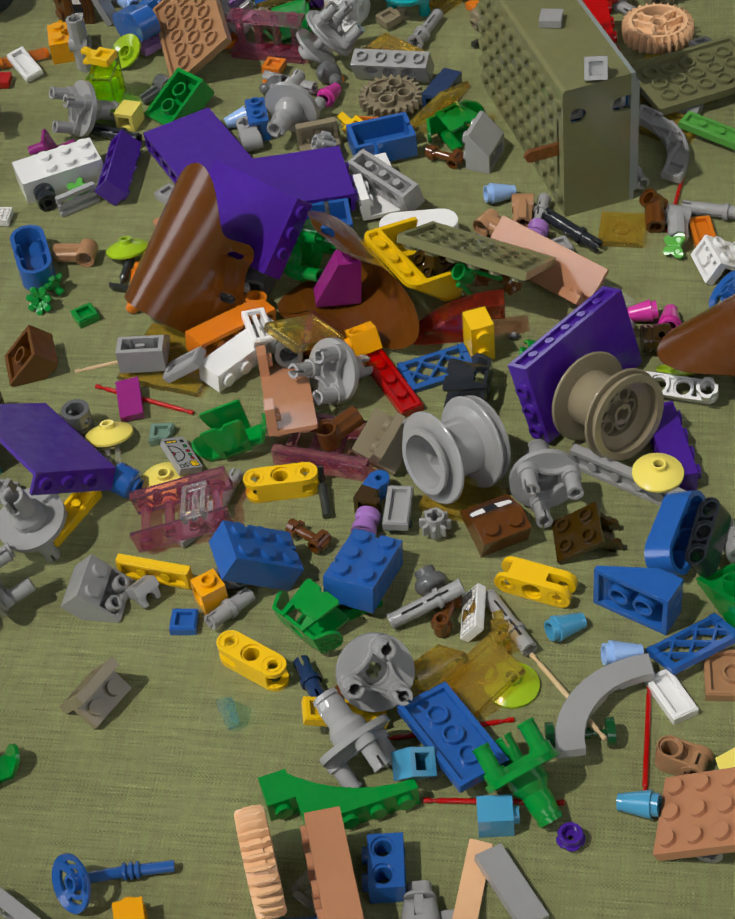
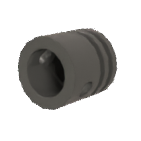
(285, 356)
(78, 416)

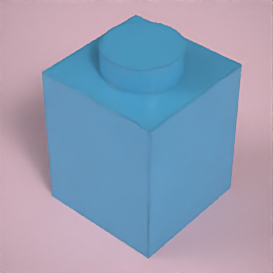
(414, 763)
(496, 815)

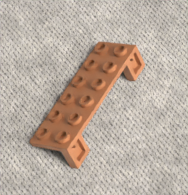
(571, 277)
(286, 400)

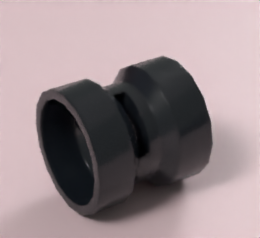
(45, 197)

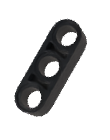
(708, 537)

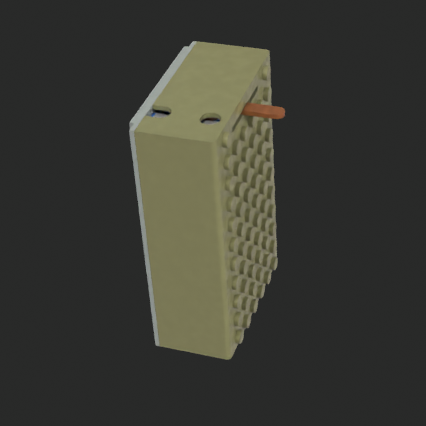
(570, 128)

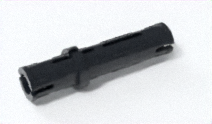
(110, 132)
(579, 234)

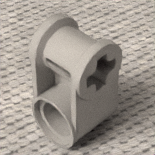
(248, 135)

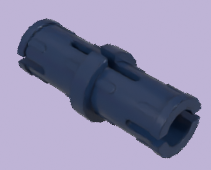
(310, 679)

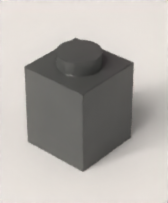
(260, 281)

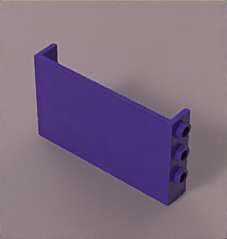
(193, 140)
(307, 175)
(258, 217)
(594, 326)
(52, 451)

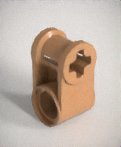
(683, 758)

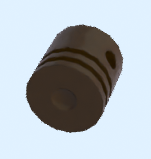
(652, 336)

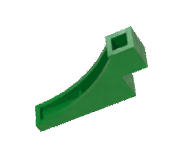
(289, 795)

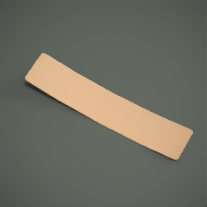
(471, 883)

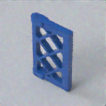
(431, 381)
(691, 658)

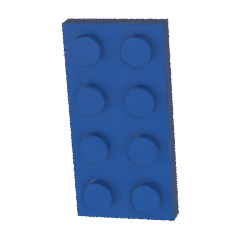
(446, 723)

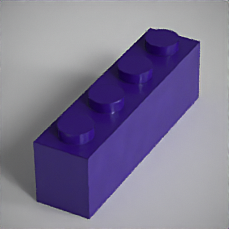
(118, 168)
(673, 440)

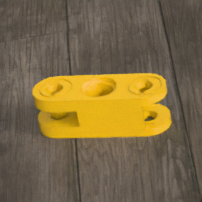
(281, 482)
(536, 582)
(252, 660)

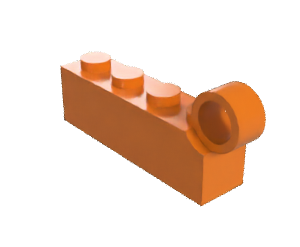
(227, 325)

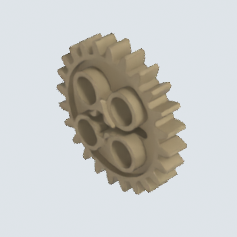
(390, 96)

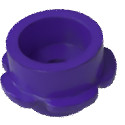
(570, 830)

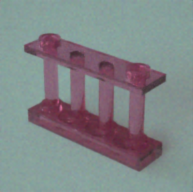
(260, 50)
(334, 463)
(168, 495)

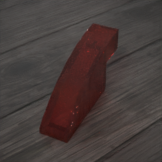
(446, 322)

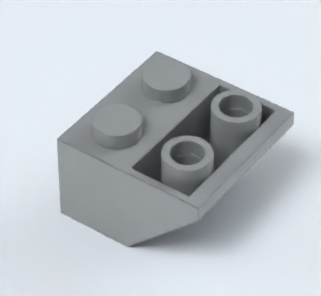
(482, 144)
(143, 353)
(96, 591)

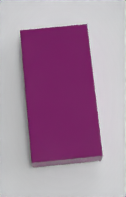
(130, 399)

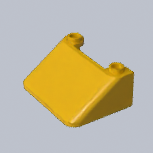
(398, 260)

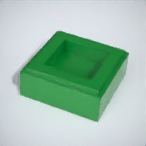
(85, 315)

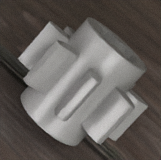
(323, 140)
(435, 523)

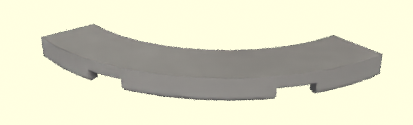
(672, 139)
(590, 694)

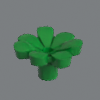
(54, 284)
(39, 300)

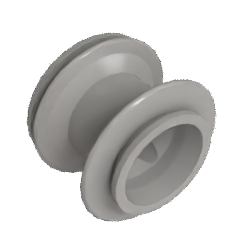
(463, 444)

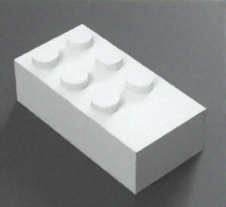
(58, 167)

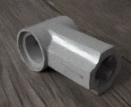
(677, 219)

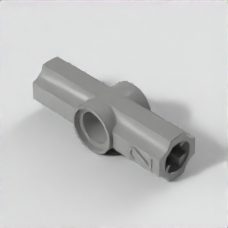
(78, 39)

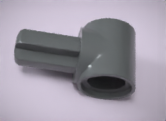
(157, 84)

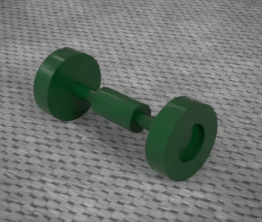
(609, 730)

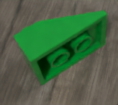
(179, 97)
(721, 591)

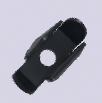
(462, 375)

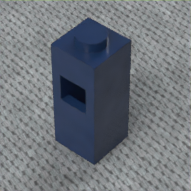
(445, 79)

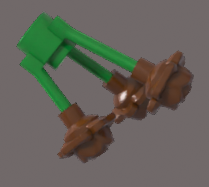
(466, 275)

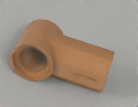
(522, 208)
(486, 222)
(82, 253)

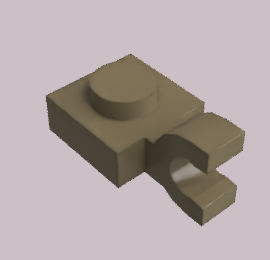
(391, 17)

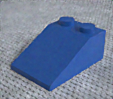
(640, 594)

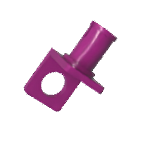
(46, 144)

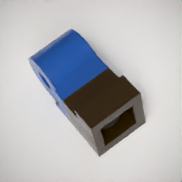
(372, 490)

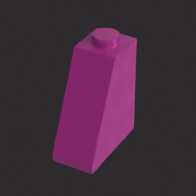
(339, 281)

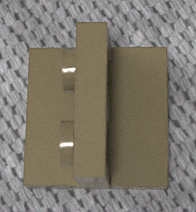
(306, 131)
(382, 441)
(97, 694)

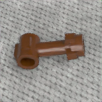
(452, 159)
(316, 543)
(441, 620)

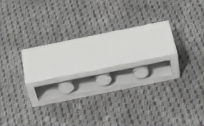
(232, 360)

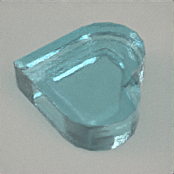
(228, 712)

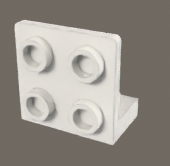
(370, 203)
(713, 256)

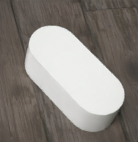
(441, 216)

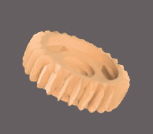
(657, 28)
(260, 862)

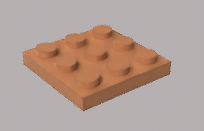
(696, 815)

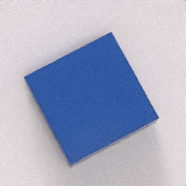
(184, 622)

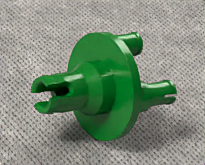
(308, 254)
(525, 773)

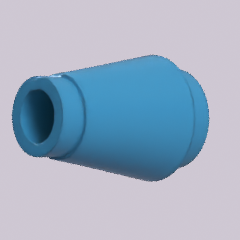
(562, 626)
(640, 803)

